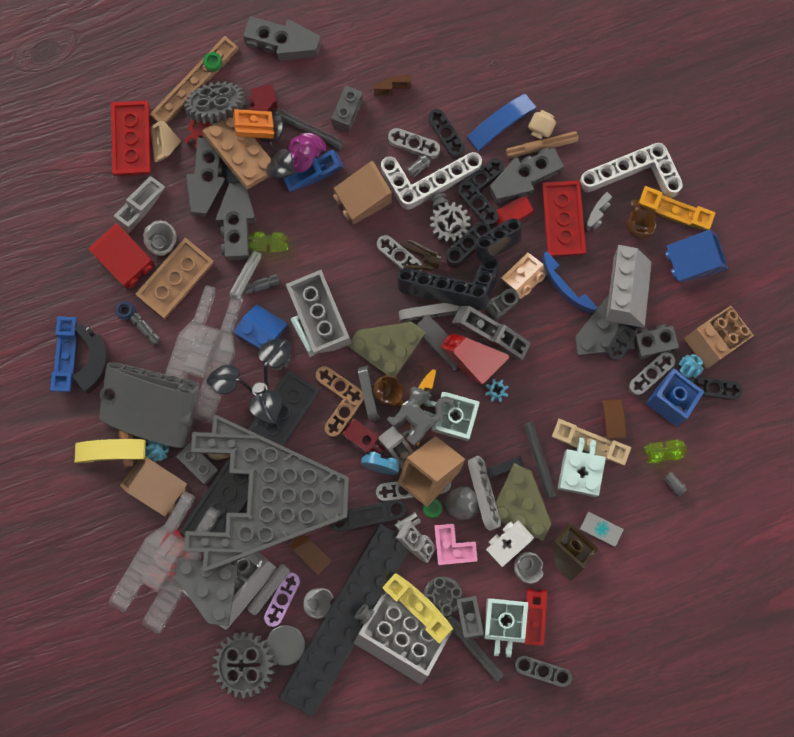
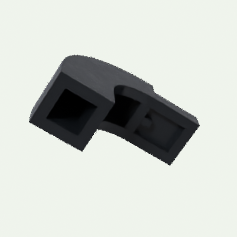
(94, 371)

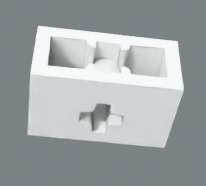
(501, 550)

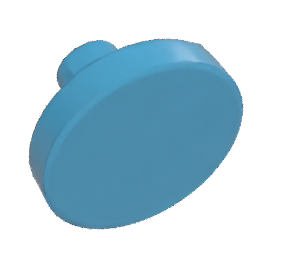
(376, 463)

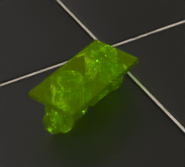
(275, 240)
(674, 450)

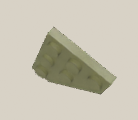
(388, 345)
(523, 502)

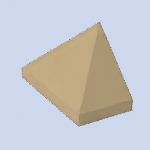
(163, 140)

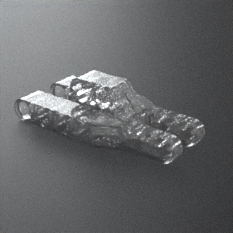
(195, 349)
(155, 562)

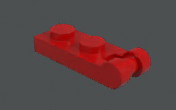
(536, 617)

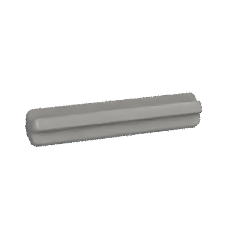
(245, 275)
(269, 588)

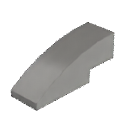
(138, 204)

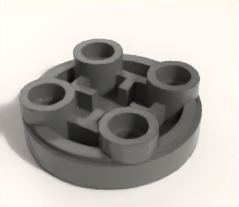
(443, 594)
(287, 645)

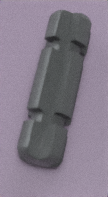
(262, 284)
(145, 329)

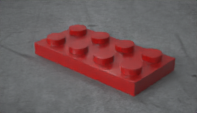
(130, 138)
(563, 218)

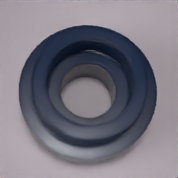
(122, 305)

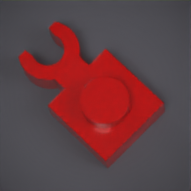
(197, 130)

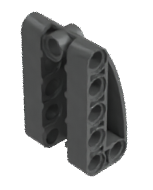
(148, 404)

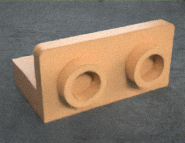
(525, 275)

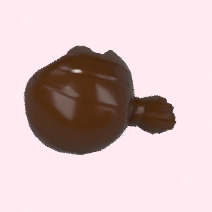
(641, 222)
(388, 391)

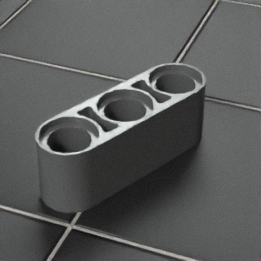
(550, 677)

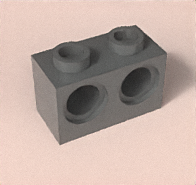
(347, 108)
(656, 345)
(198, 465)

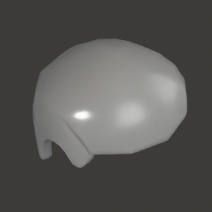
(528, 567)
(317, 602)

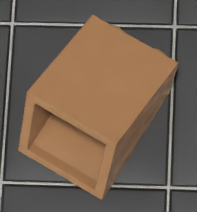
(362, 193)
(430, 470)
(154, 486)

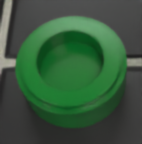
(212, 61)
(433, 510)

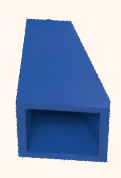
(696, 257)

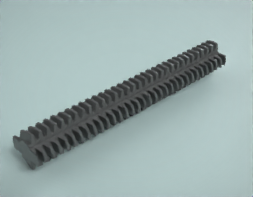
(304, 127)
(538, 457)
(476, 650)

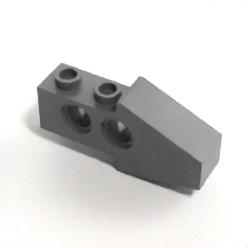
(299, 40)
(511, 185)
(203, 193)
(236, 205)
(491, 333)

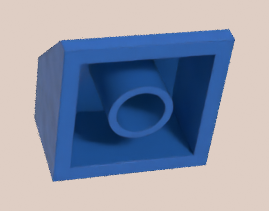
(259, 327)
(675, 397)

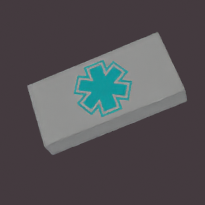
(601, 529)

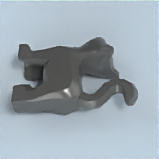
(420, 420)

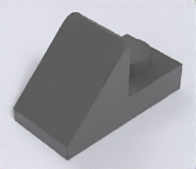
(470, 618)

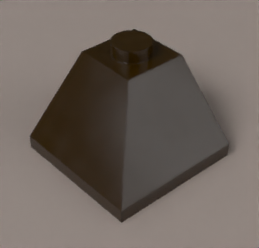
(572, 552)

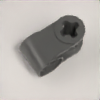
(500, 305)

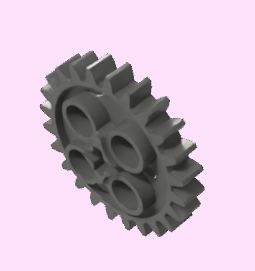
(214, 102)
(243, 646)

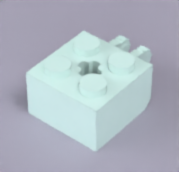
(466, 411)
(591, 465)
(513, 631)

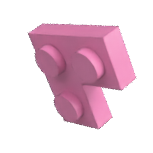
(449, 551)

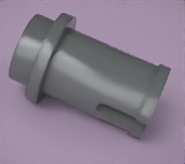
(422, 163)
(673, 482)

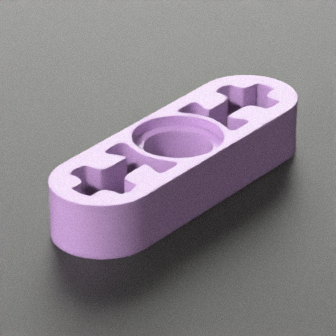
(280, 615)

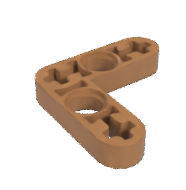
(345, 403)

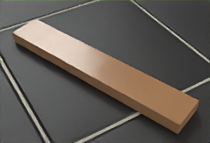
(195, 78)

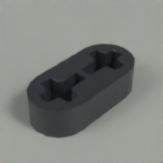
(504, 467)

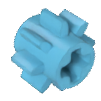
(691, 366)
(499, 385)
(156, 450)

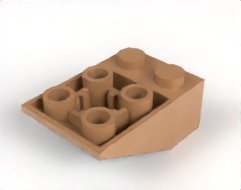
(718, 336)

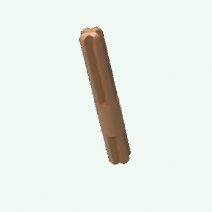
(536, 146)

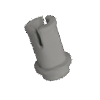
(399, 525)

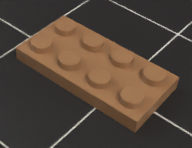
(240, 154)
(175, 278)

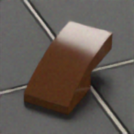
(385, 87)
(614, 419)
(310, 553)

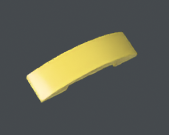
(110, 450)
(419, 606)

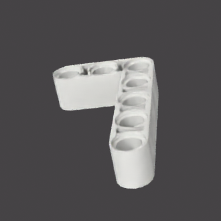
(634, 167)
(429, 181)

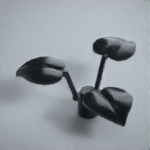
(281, 163)
(266, 403)

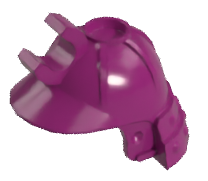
(304, 150)

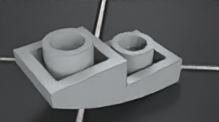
(595, 218)
(416, 543)

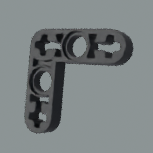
(476, 188)

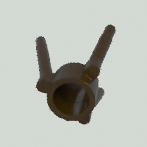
(431, 257)

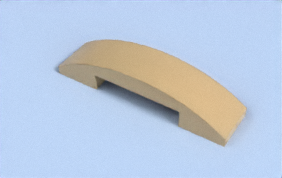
(570, 435)

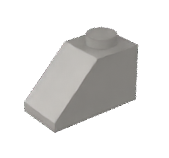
(396, 445)

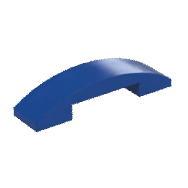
(501, 121)
(582, 303)
(65, 355)

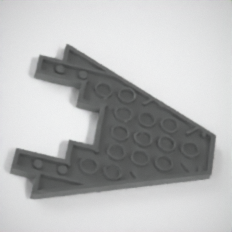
(285, 495)

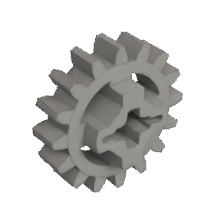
(442, 221)

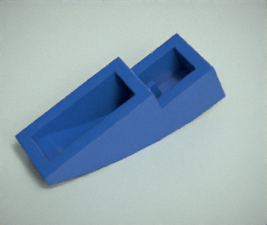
(320, 169)

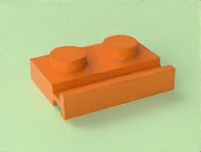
(253, 124)

